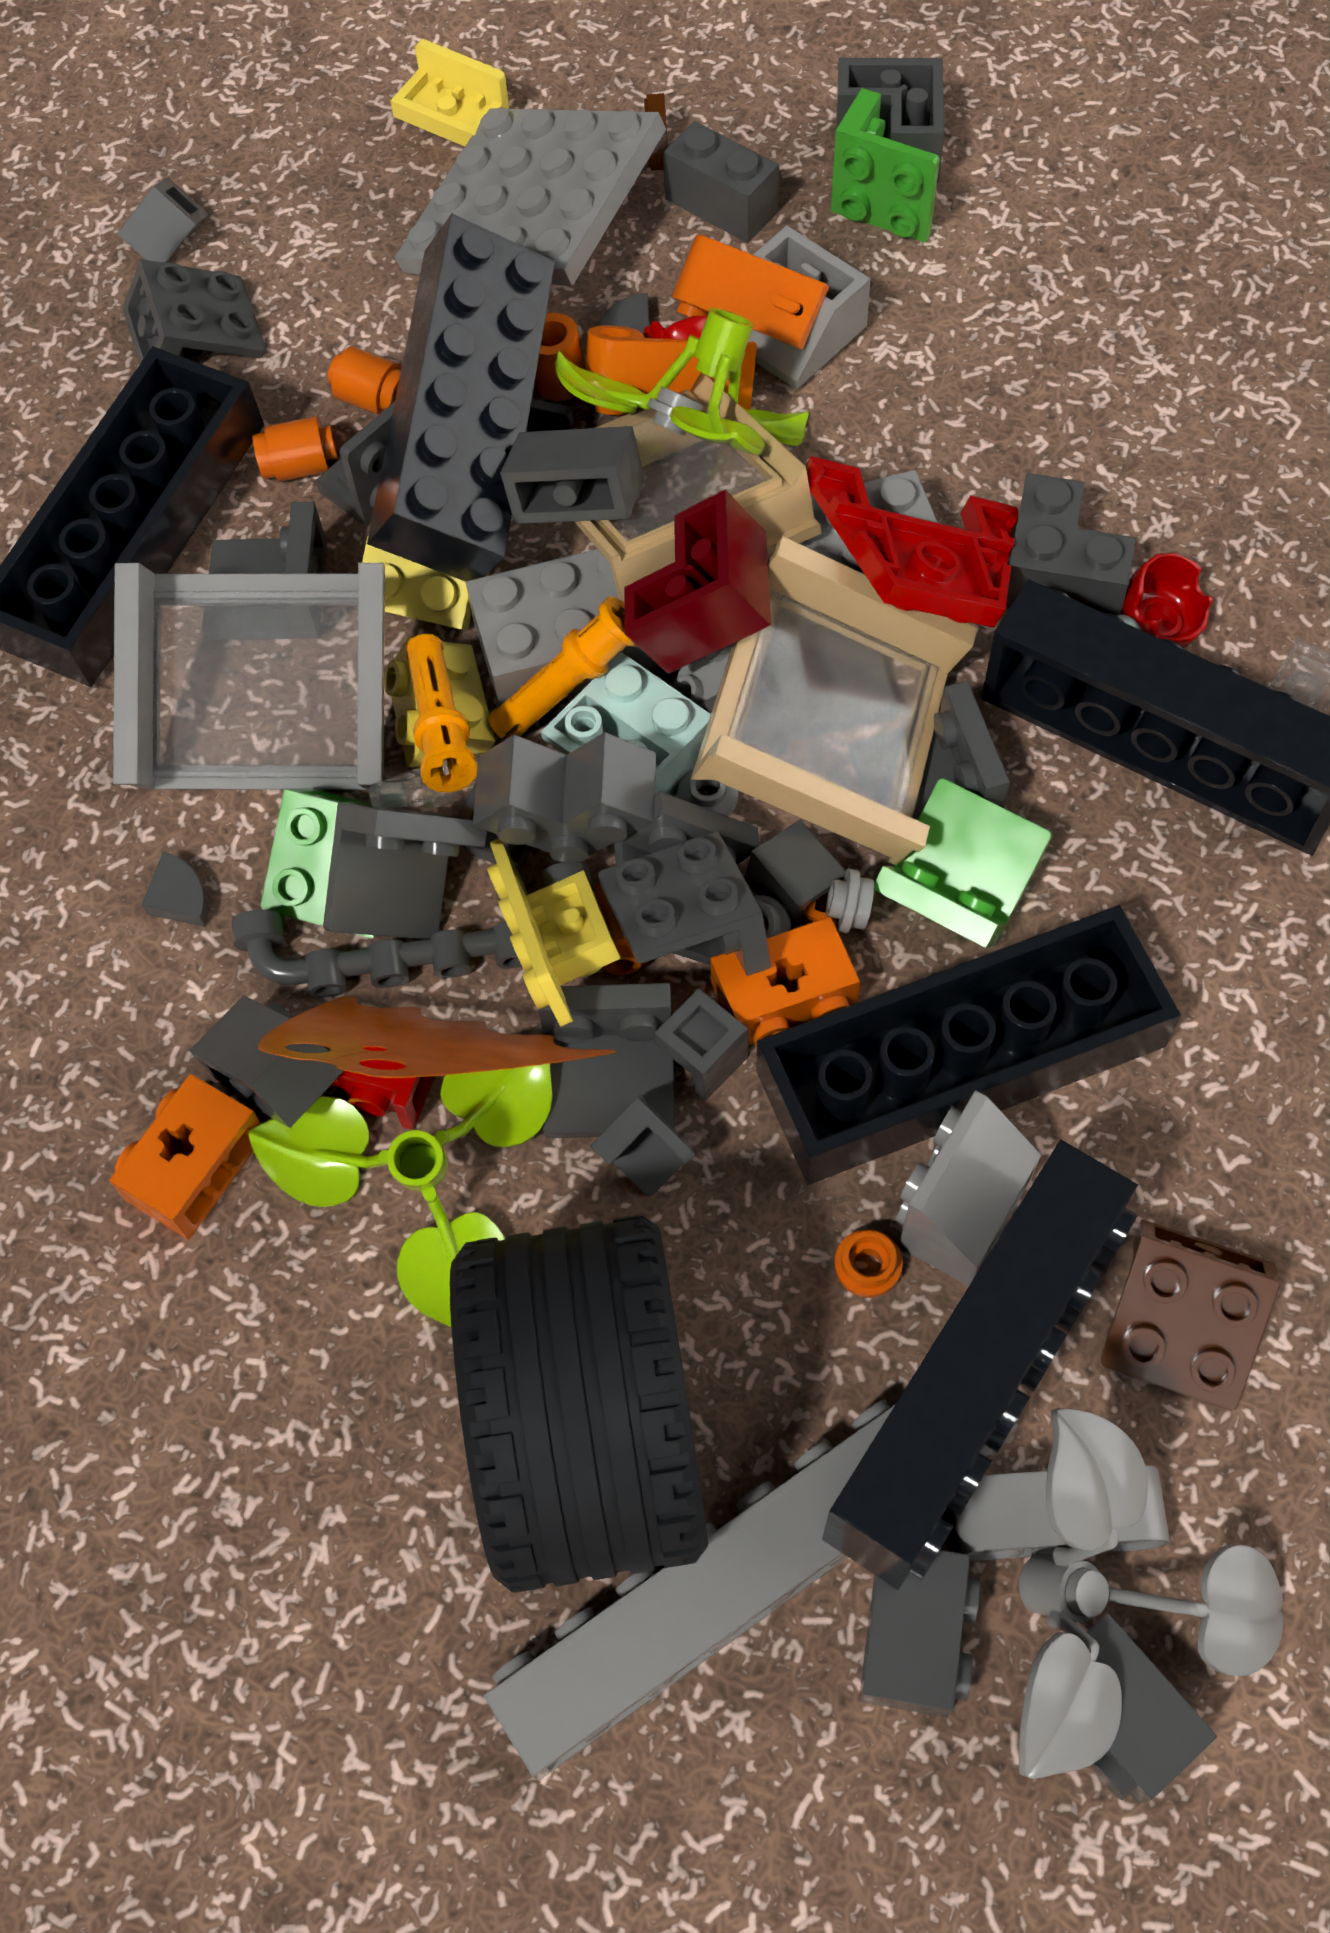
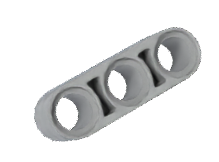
(1011, 1519)

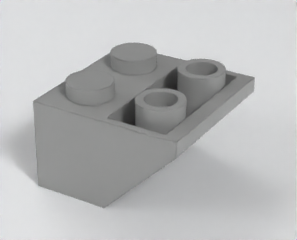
(839, 318)
(967, 1190)

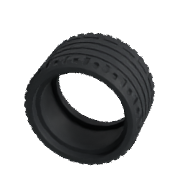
(575, 1404)

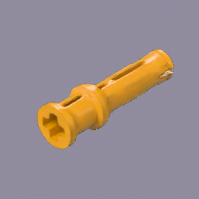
(582, 657)
(440, 728)

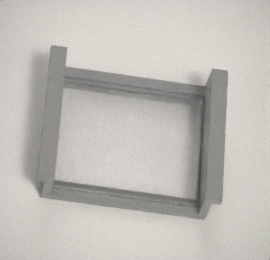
(248, 680)

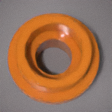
(868, 1243)

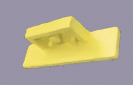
(554, 931)

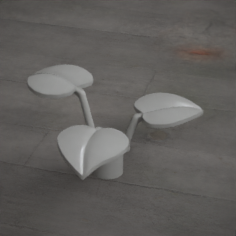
(1091, 1490)

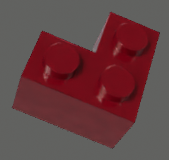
(709, 593)

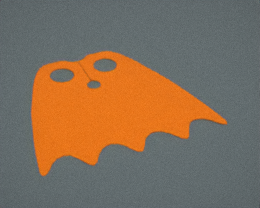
(411, 1039)

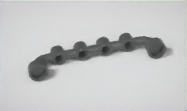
(384, 960)

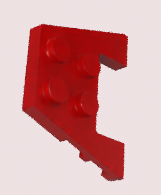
(918, 560)

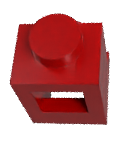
(381, 1094)

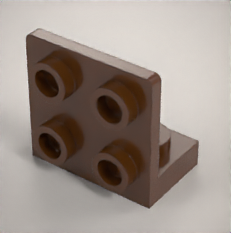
(1191, 1315)

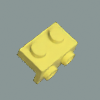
(449, 93)
(421, 591)
(466, 693)

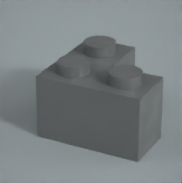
(909, 97)
(1058, 555)
(564, 800)

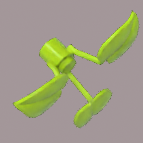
(720, 357)
(323, 1152)

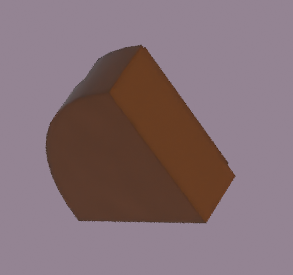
(656, 103)

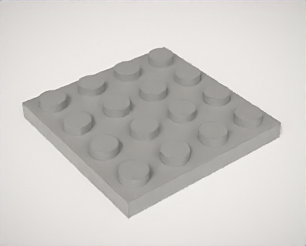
(541, 182)

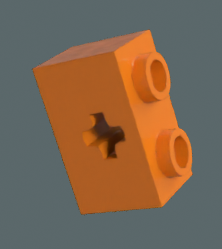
(809, 963)
(181, 1187)

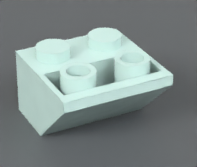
(637, 709)

